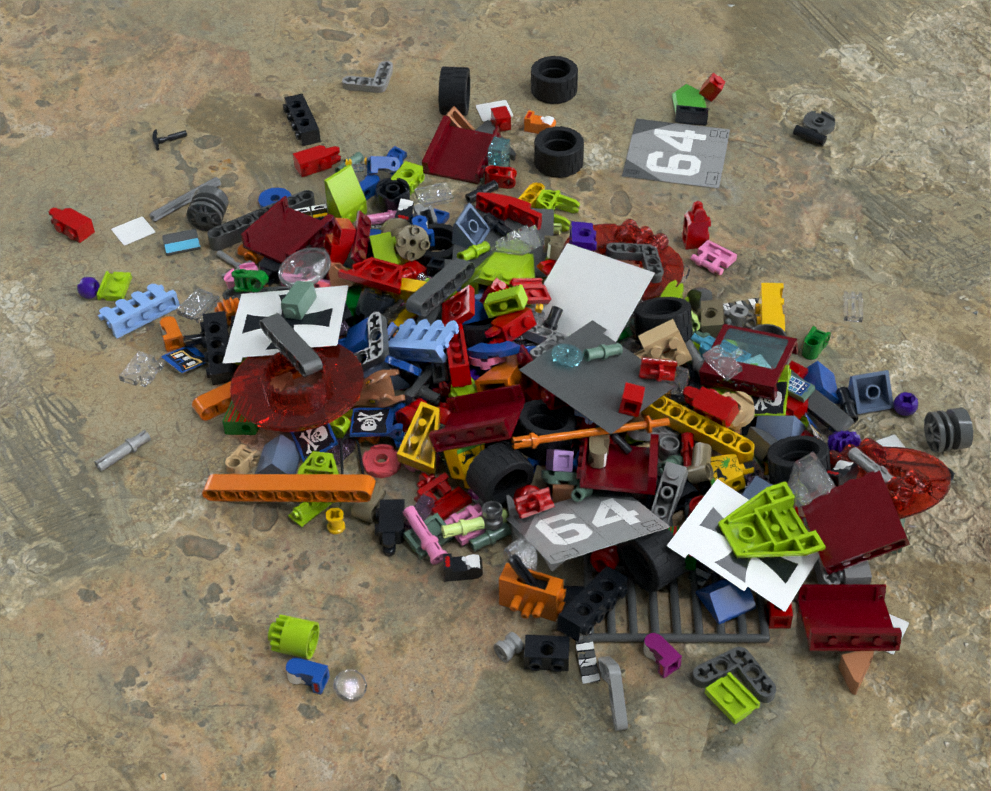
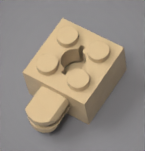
(662, 339)

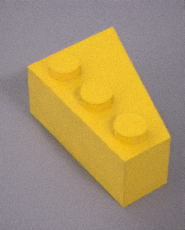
(770, 305)
(416, 446)

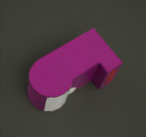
(662, 653)

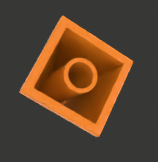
(503, 375)

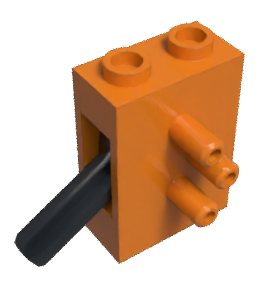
(530, 591)

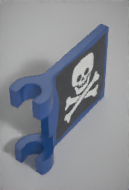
(376, 422)
(317, 439)

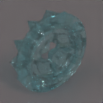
(574, 353)

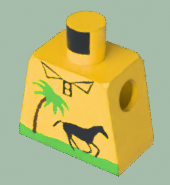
(460, 459)
(729, 471)

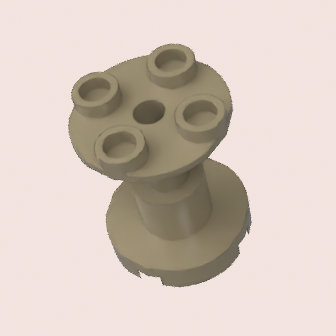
(410, 239)

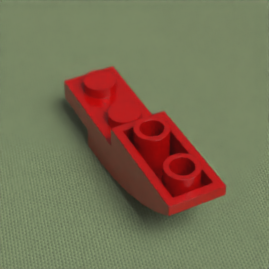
(508, 207)

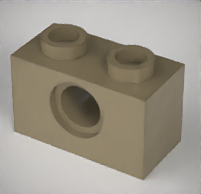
(711, 317)

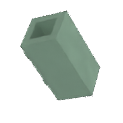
(298, 300)

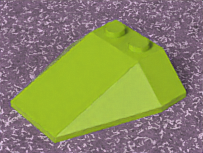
(503, 267)
(769, 527)

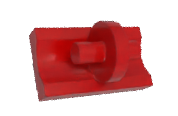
(657, 369)
(430, 486)
(533, 503)

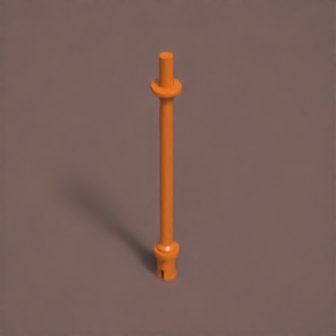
(533, 440)

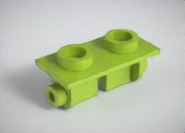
(307, 511)

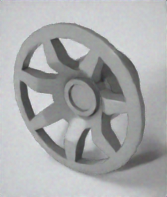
(739, 316)

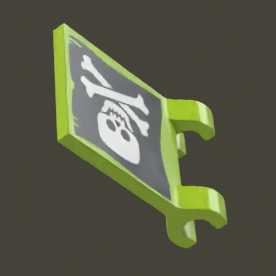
(768, 407)

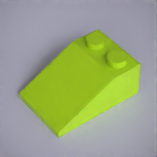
(344, 195)

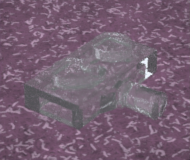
(724, 362)

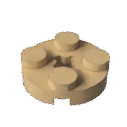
(746, 409)

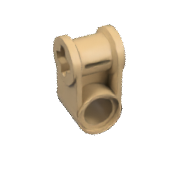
(242, 460)

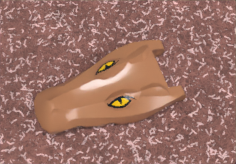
(379, 390)

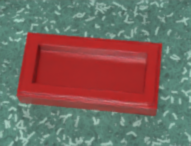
(451, 503)

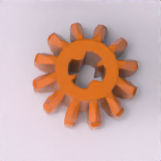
(229, 306)

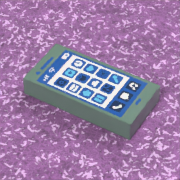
(800, 389)

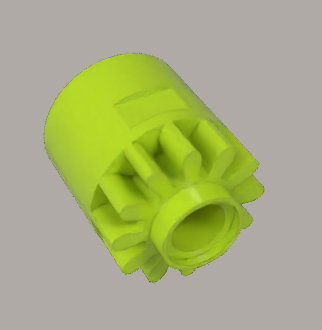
(294, 636)

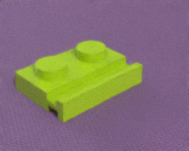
(114, 286)
(732, 698)

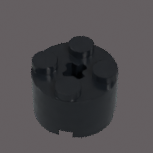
(390, 192)
(373, 302)

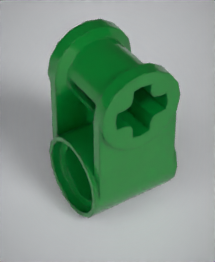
(246, 280)
(815, 343)

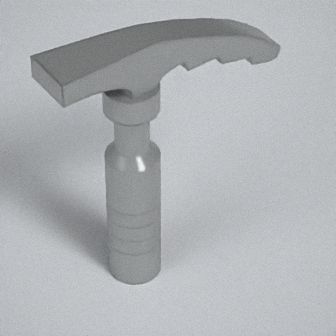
(229, 260)

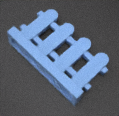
(145, 312)
(426, 348)

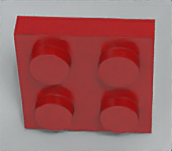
(460, 306)

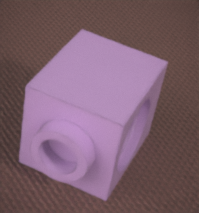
(559, 460)

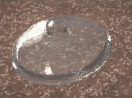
(304, 265)

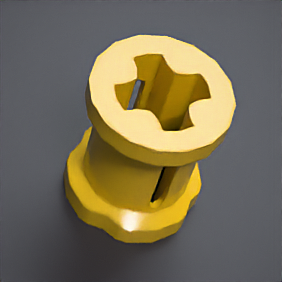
(335, 521)

